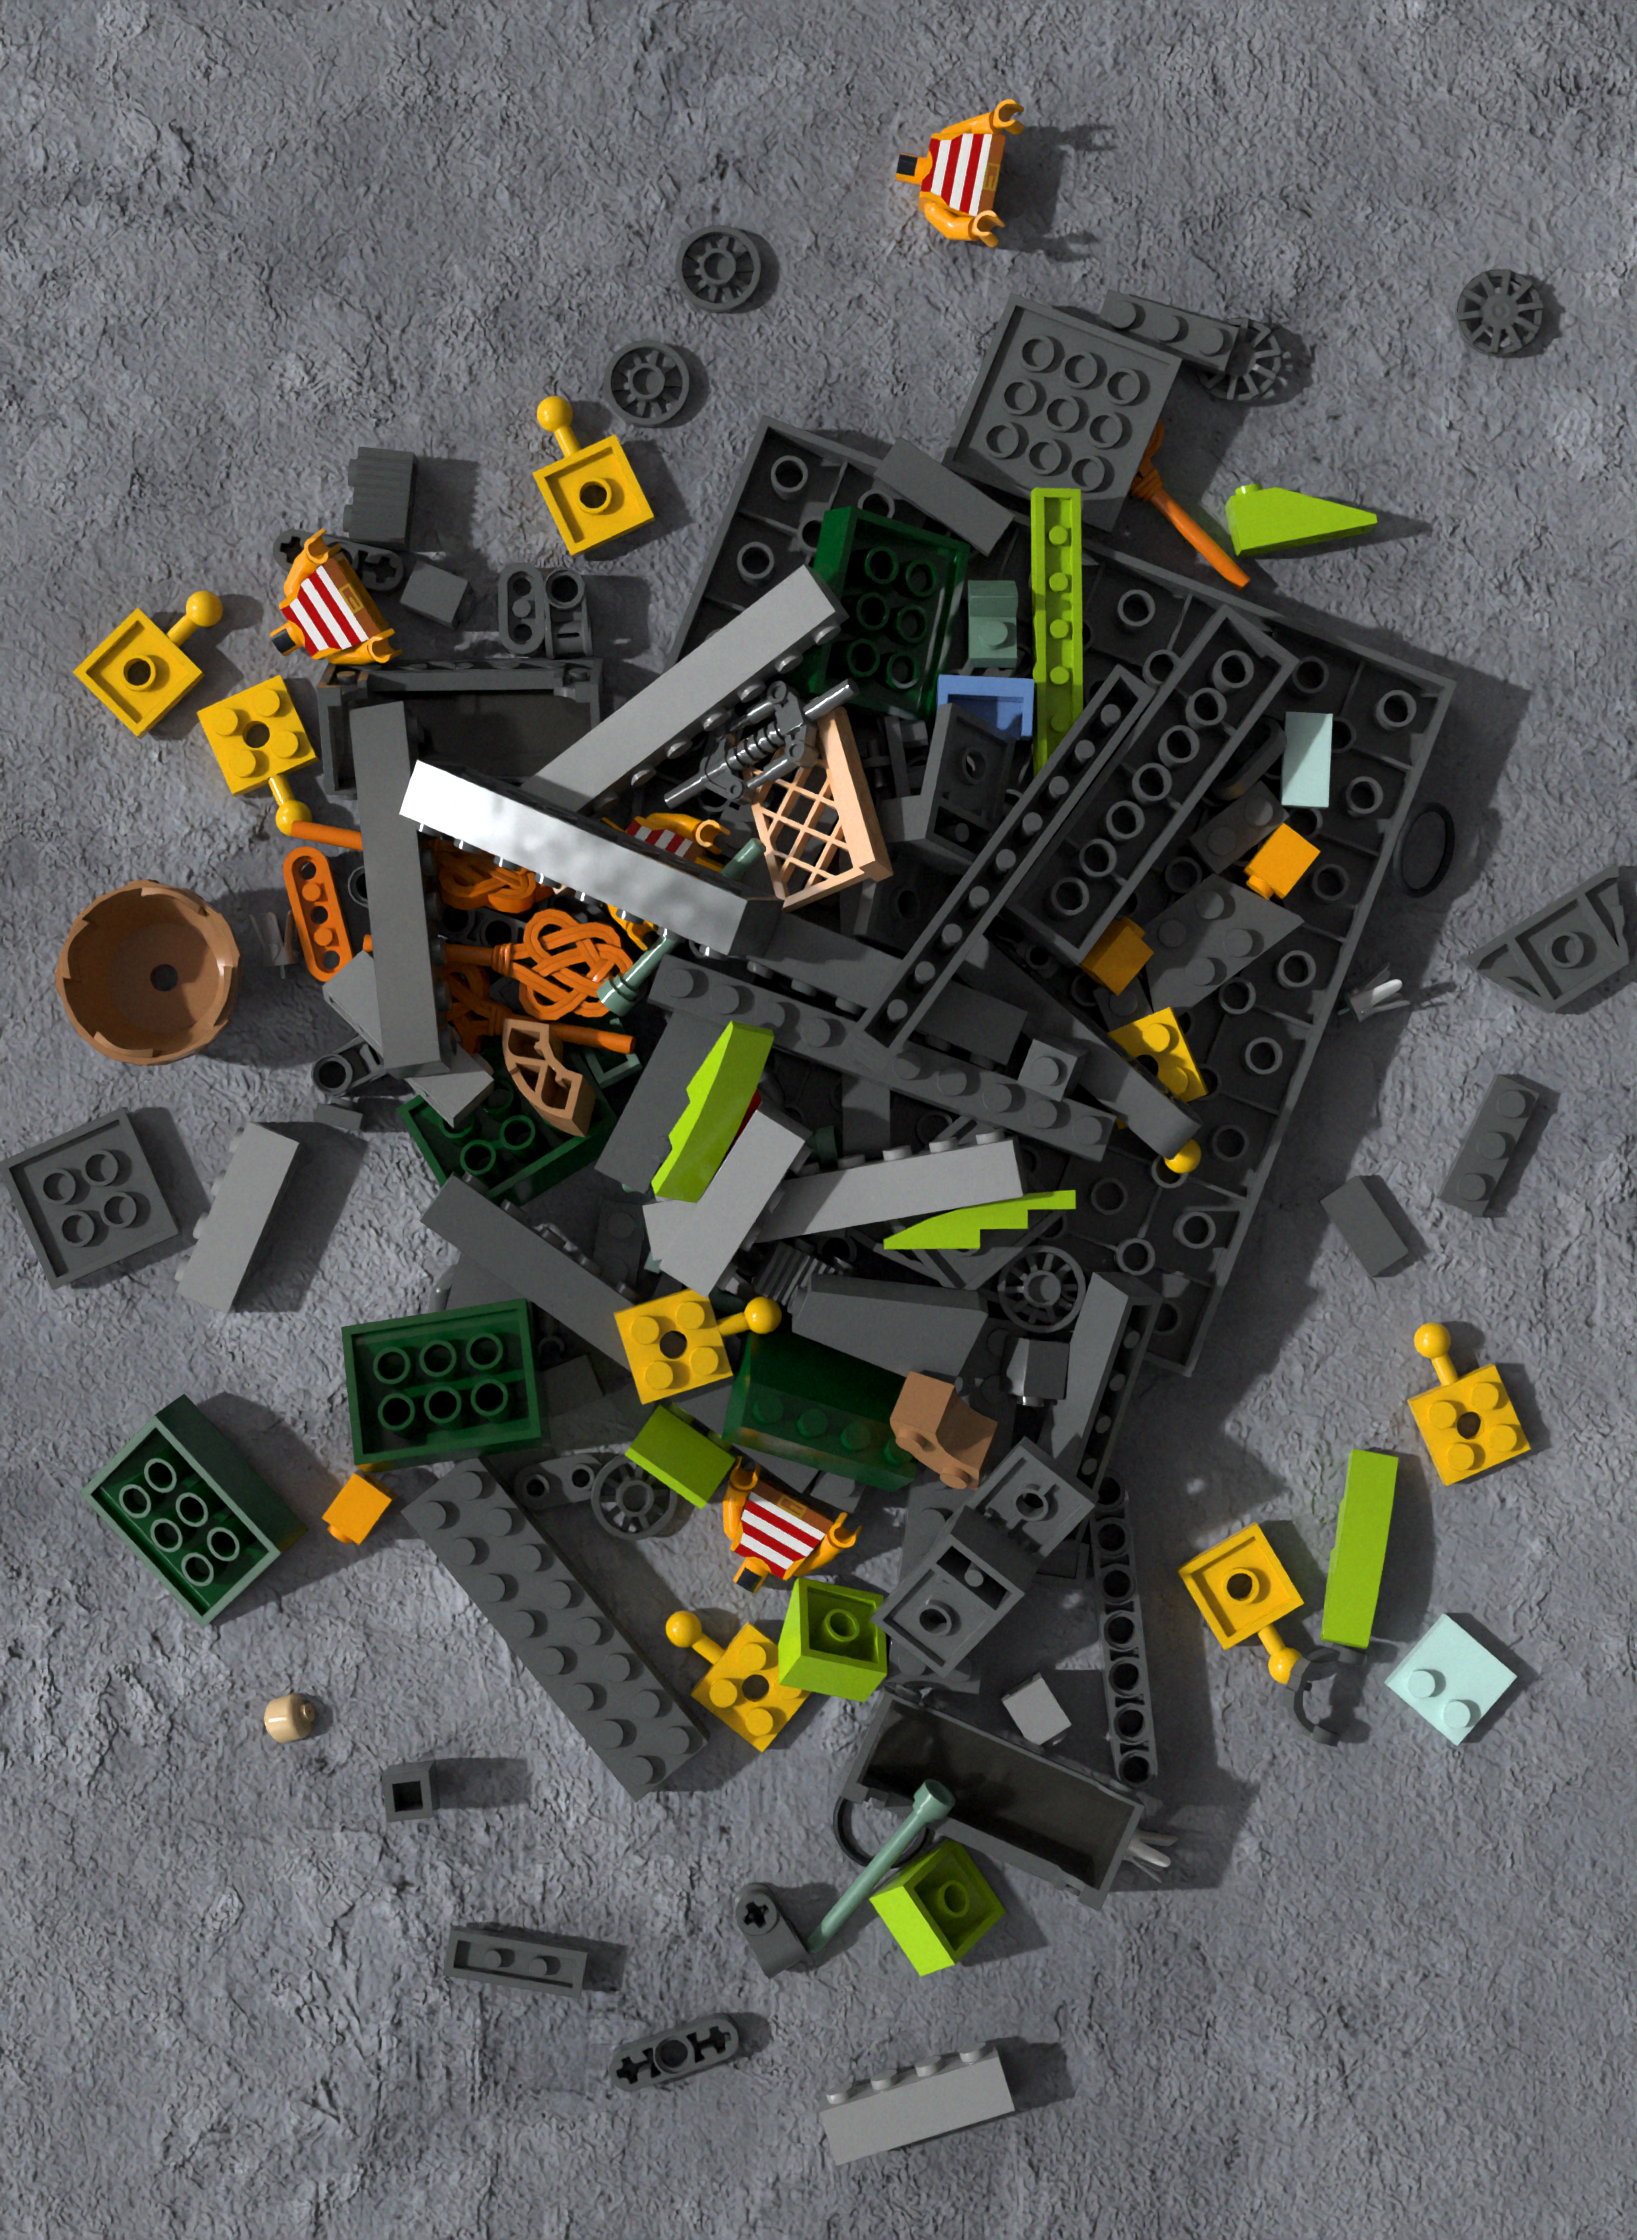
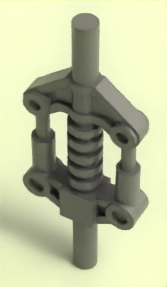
(794, 726)

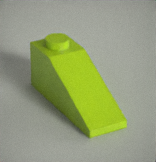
(1283, 519)

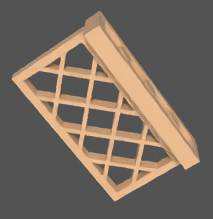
(855, 811)

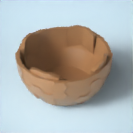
(111, 968)

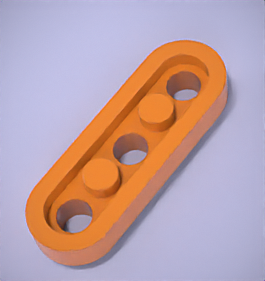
(305, 898)

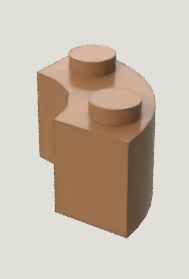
(537, 1067)
(943, 1431)

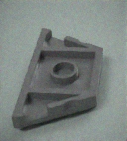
(1209, 940)
(1560, 946)

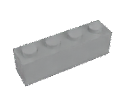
(450, 1093)
(736, 1199)
(240, 1217)
(915, 2103)

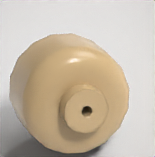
(289, 1718)

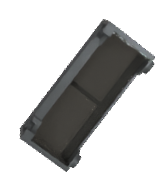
(474, 712)
(1004, 1794)

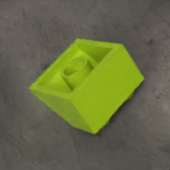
(682, 1454)
(831, 1641)
(938, 1907)

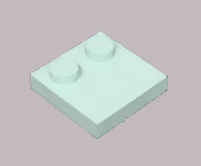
(1450, 1679)

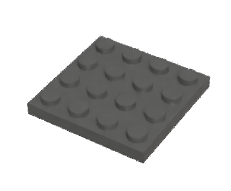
(1061, 410)

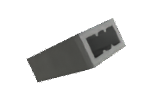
(891, 1322)

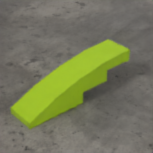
(715, 1112)
(962, 1225)
(1359, 1549)

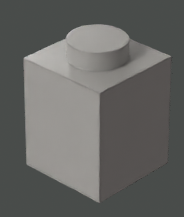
(1036, 1711)

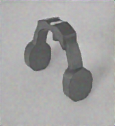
(1298, 1683)

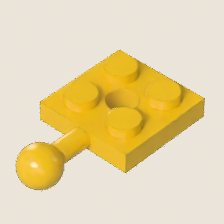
(567, 478)
(171, 669)
(284, 753)
(1165, 1041)
(704, 1354)
(1442, 1406)
(1268, 1600)
(721, 1686)

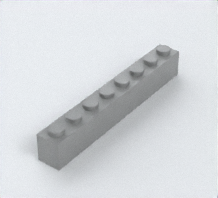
(693, 695)
(872, 1190)

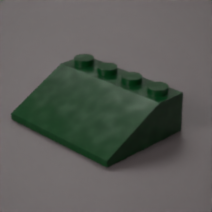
(902, 612)
(508, 1139)
(444, 1386)
(817, 1408)
(193, 1510)

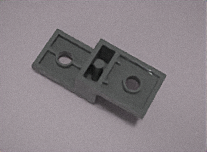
(938, 830)
(984, 1557)

